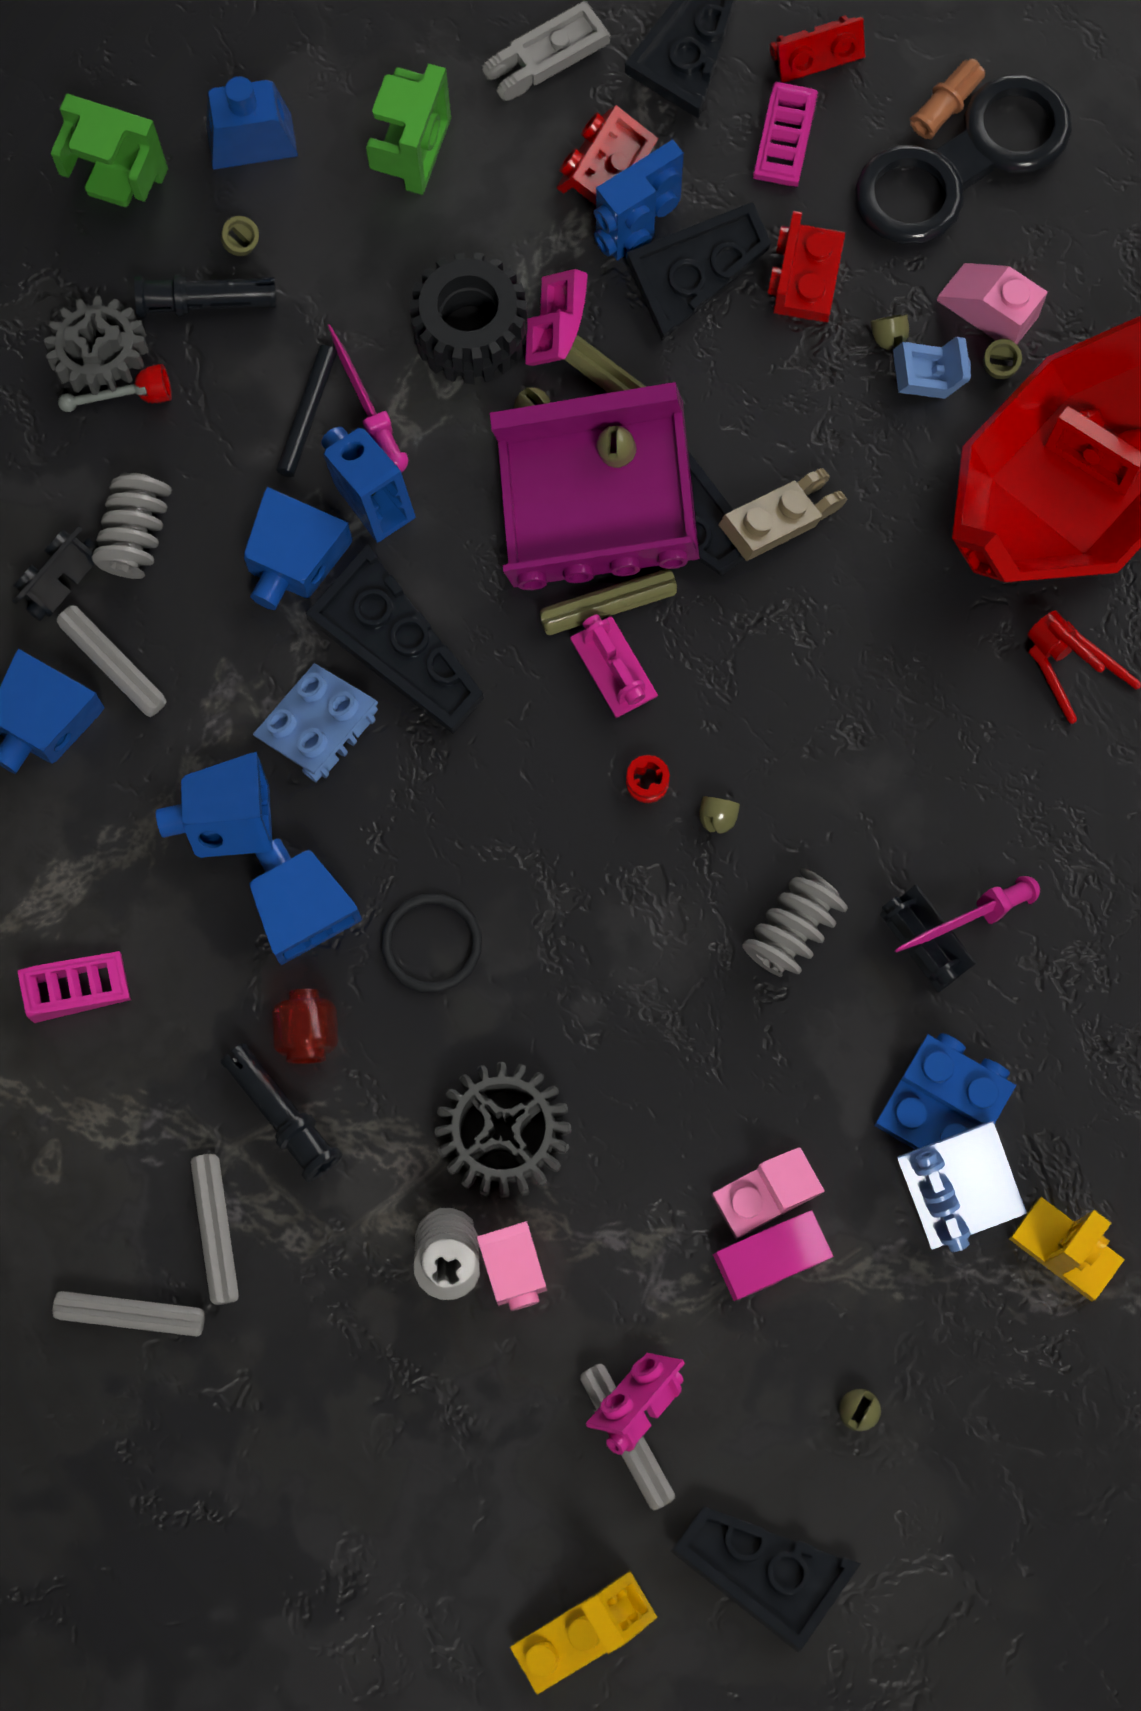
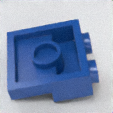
(634, 197)
(944, 1094)

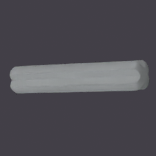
(111, 661)
(214, 1229)
(128, 1313)
(639, 1460)

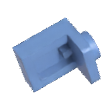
(932, 369)

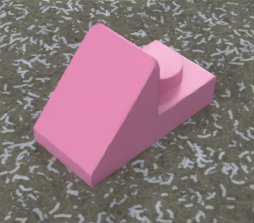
(767, 1192)

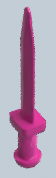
(376, 425)
(991, 905)

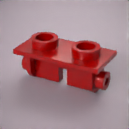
(819, 50)

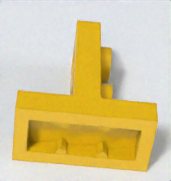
(1069, 1248)
(584, 1633)

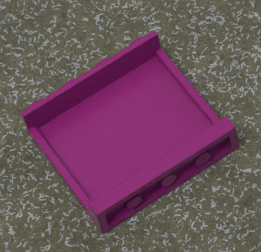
(574, 512)

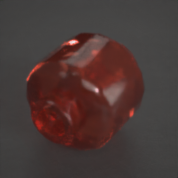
(305, 1027)

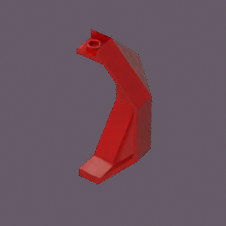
(1027, 508)

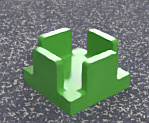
(418, 121)
(118, 142)

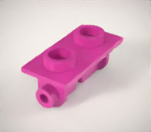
(613, 665)
(648, 1387)

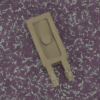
(780, 515)

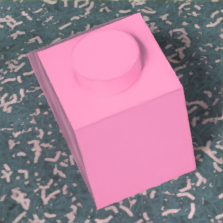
(994, 300)
(512, 1266)

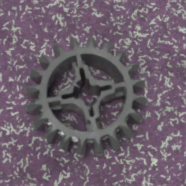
(520, 1114)

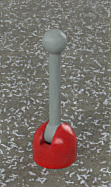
(150, 385)

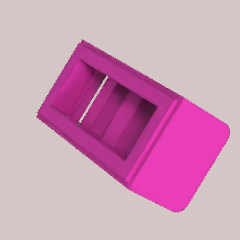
(793, 106)
(52, 972)

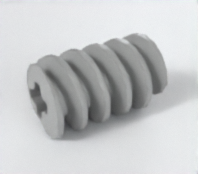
(127, 524)
(794, 923)
(446, 1254)

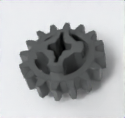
(96, 345)

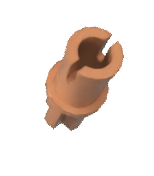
(947, 98)

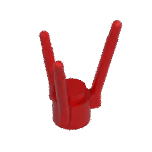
(1058, 638)

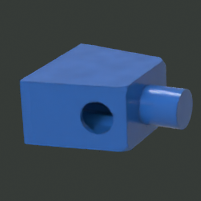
(248, 124)
(359, 471)
(292, 548)
(41, 712)
(222, 809)
(299, 902)

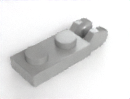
(547, 50)

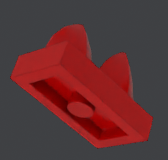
(1087, 445)

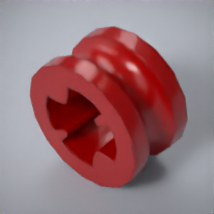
(640, 766)

